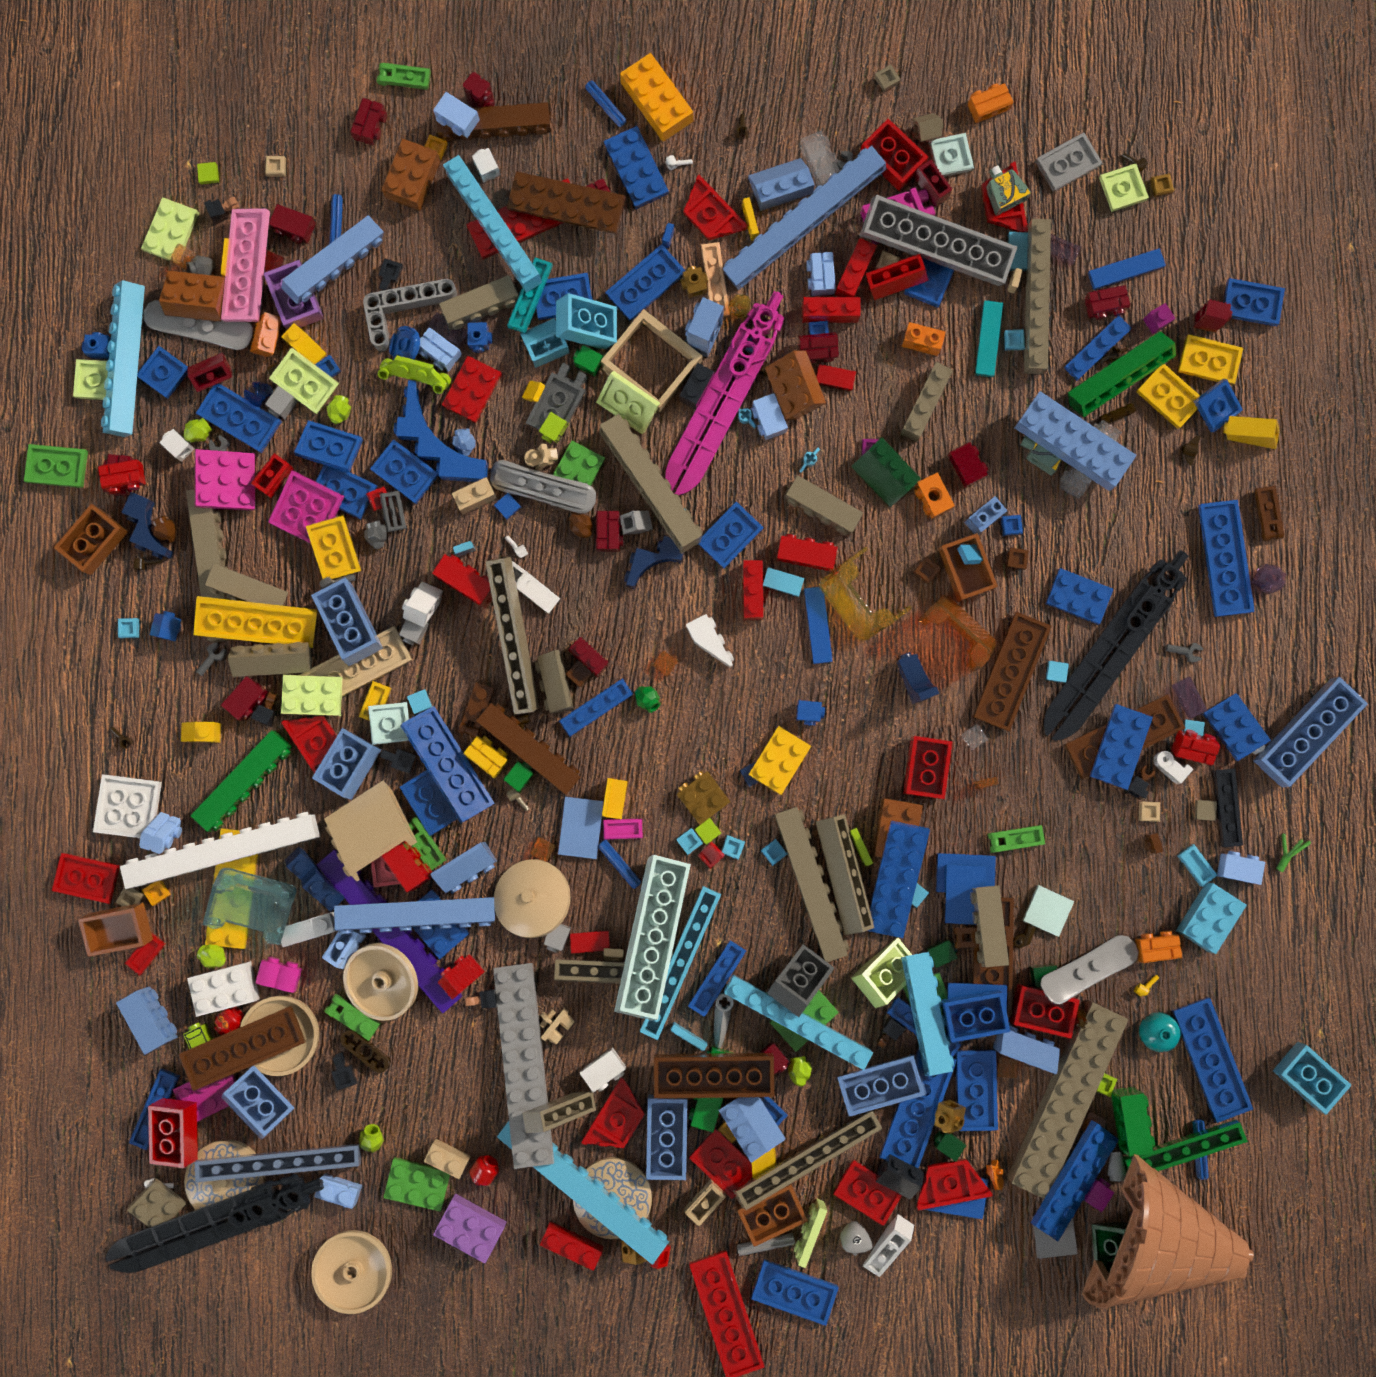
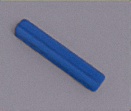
(605, 103)
(336, 217)
(619, 864)
(1201, 1163)

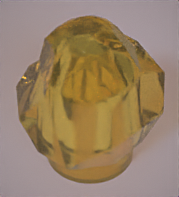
(739, 305)

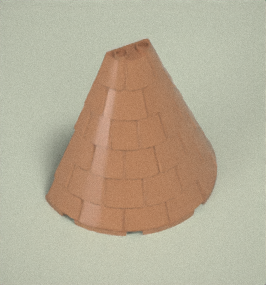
(1166, 1245)

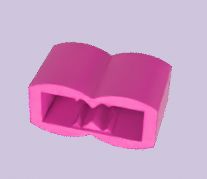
(279, 975)

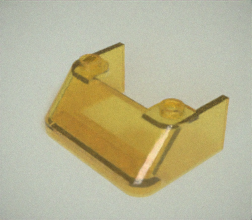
(851, 606)

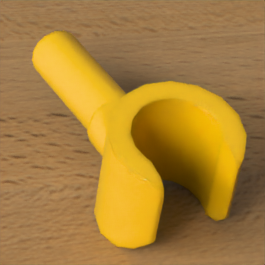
(1143, 990)

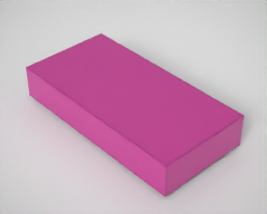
(623, 829)

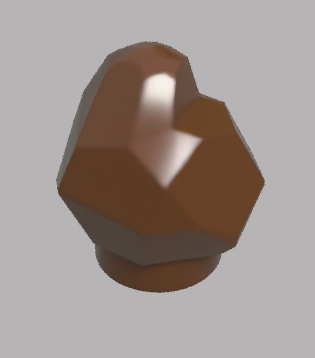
(581, 524)
(163, 529)

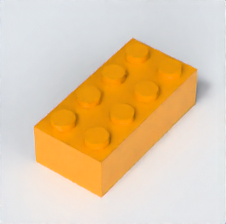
(656, 97)

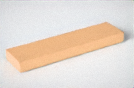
(713, 267)

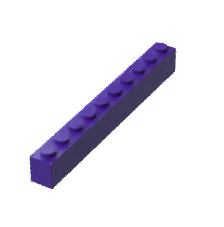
(362, 893)

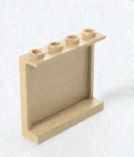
(368, 828)

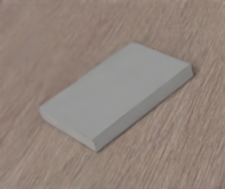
(1068, 162)

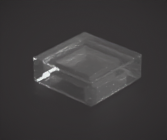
(974, 737)

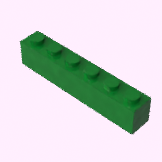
(1122, 374)
(241, 781)
(1194, 1146)

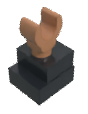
(217, 210)
(486, 999)

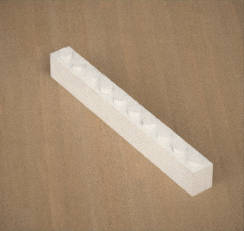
(220, 851)

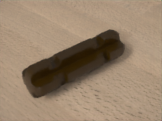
(1118, 413)
(1081, 1019)

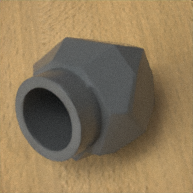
(201, 265)
(375, 534)

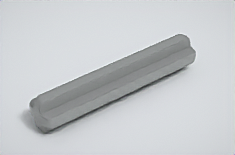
(776, 1242)

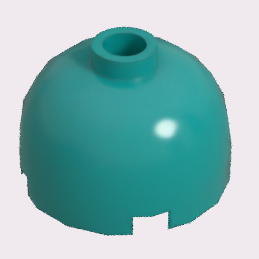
(1159, 1032)

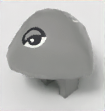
(855, 1238)

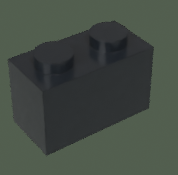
(696, 386)
(900, 1176)

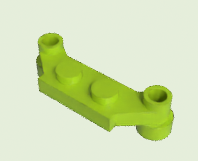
(416, 371)

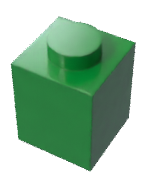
(587, 360)
(519, 776)

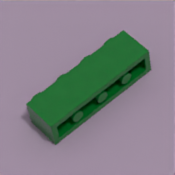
(706, 1109)

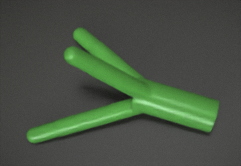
(1287, 856)

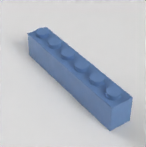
(332, 260)

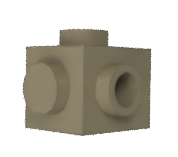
(927, 127)

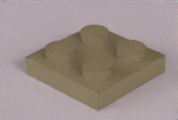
(156, 1204)

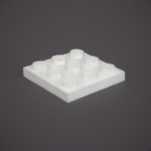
(126, 805)

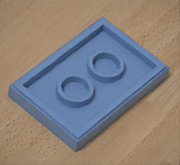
(580, 827)

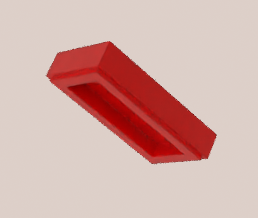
(836, 377)
(589, 941)
(144, 955)

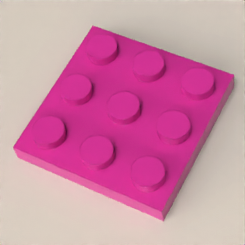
(224, 480)
(304, 504)

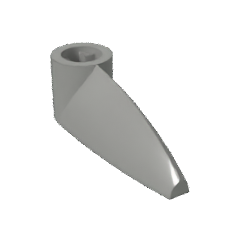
(721, 1019)

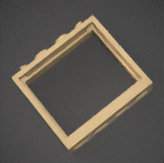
(668, 336)

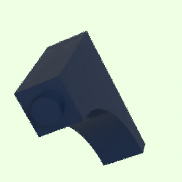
(915, 678)

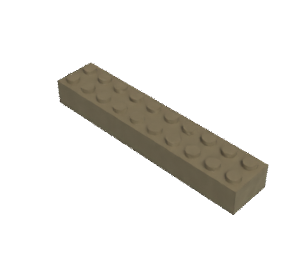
(1067, 1100)

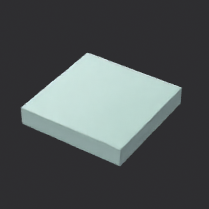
(951, 154)
(386, 722)
(1048, 910)

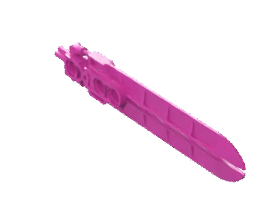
(717, 388)

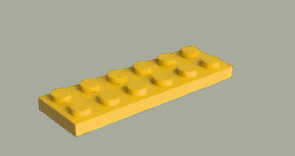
(254, 621)
(231, 934)

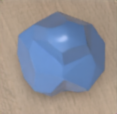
(463, 441)

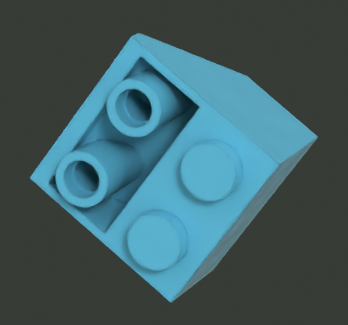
(543, 344)

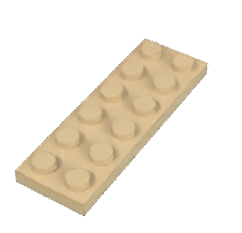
(368, 669)

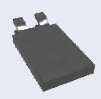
(559, 397)

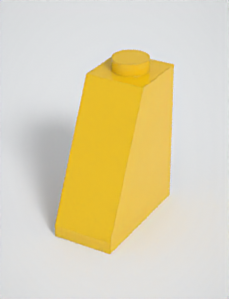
(1253, 431)

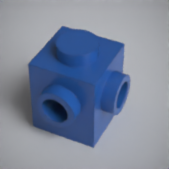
(479, 337)
(96, 345)
(165, 626)
(809, 712)

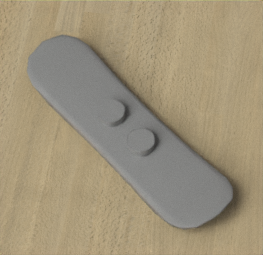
(225, 334)
(542, 487)
(1089, 969)

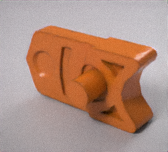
(995, 1173)

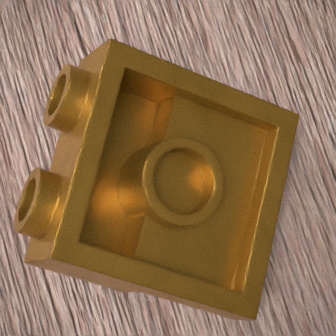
(702, 797)

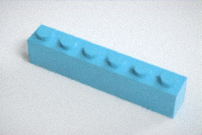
(927, 1014)

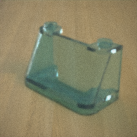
(250, 903)

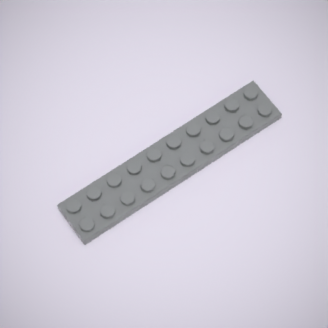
(522, 1061)

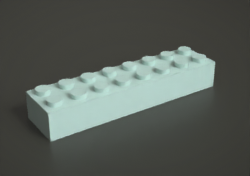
(652, 938)

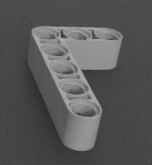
(401, 304)

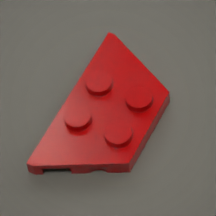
(711, 213)
(1011, 219)
(312, 738)
(616, 1118)
(950, 1184)

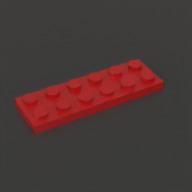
(521, 226)
(726, 1314)

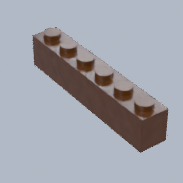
(505, 121)
(529, 749)

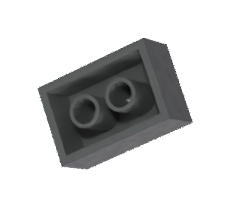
(800, 980)

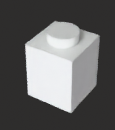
(485, 164)
(176, 445)

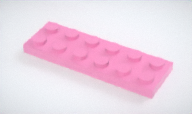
(245, 265)

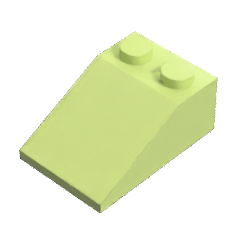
(883, 974)

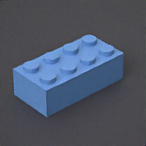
(347, 621)
(881, 1085)
(666, 1138)

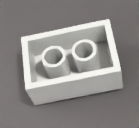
(223, 988)

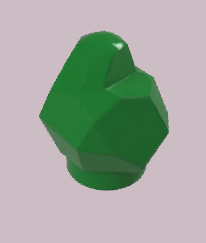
(647, 698)

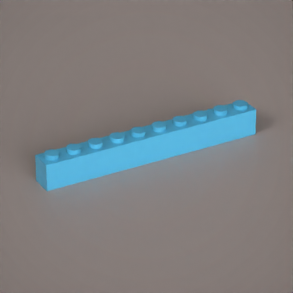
(600, 1203)

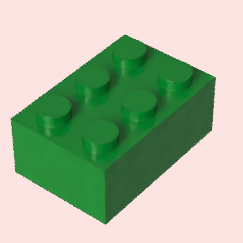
(1132, 1121)

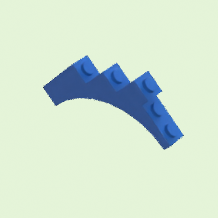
(413, 427)

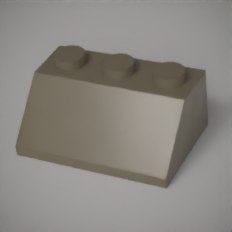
(554, 682)

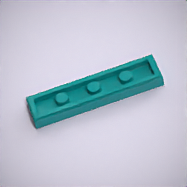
(528, 301)
(988, 338)

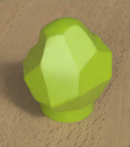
(338, 409)
(196, 430)
(211, 956)
(799, 1070)
(371, 1138)

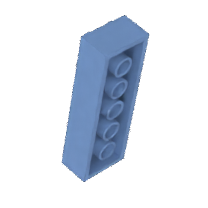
(1075, 441)
(1310, 732)

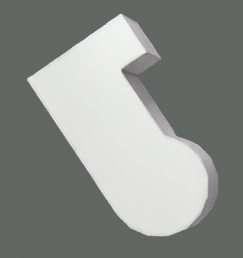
(1172, 769)

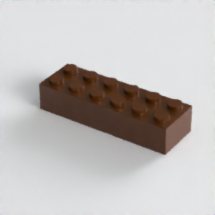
(714, 1075)

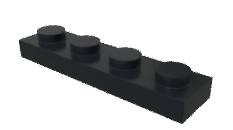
(1228, 808)

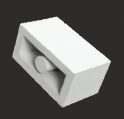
(422, 604)
(603, 1070)

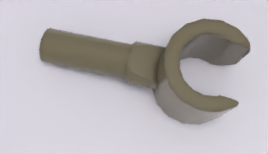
(514, 794)

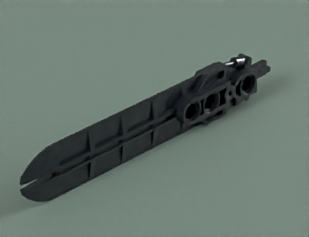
(1146, 621)
(273, 1209)

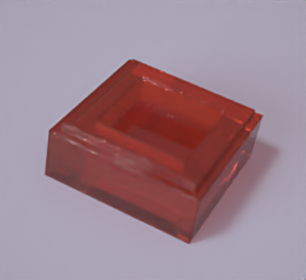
(273, 261)

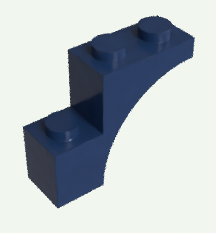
(139, 511)
(643, 560)
(313, 879)

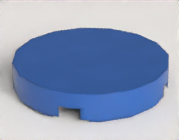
(405, 343)

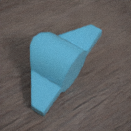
(745, 417)
(809, 459)

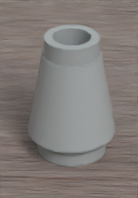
(1116, 1167)

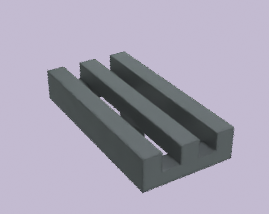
(392, 510)

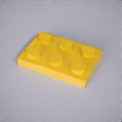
(1210, 359)
(1169, 395)
(333, 547)
(779, 760)

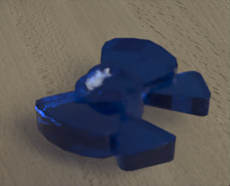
(262, 391)

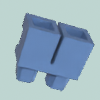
(985, 516)

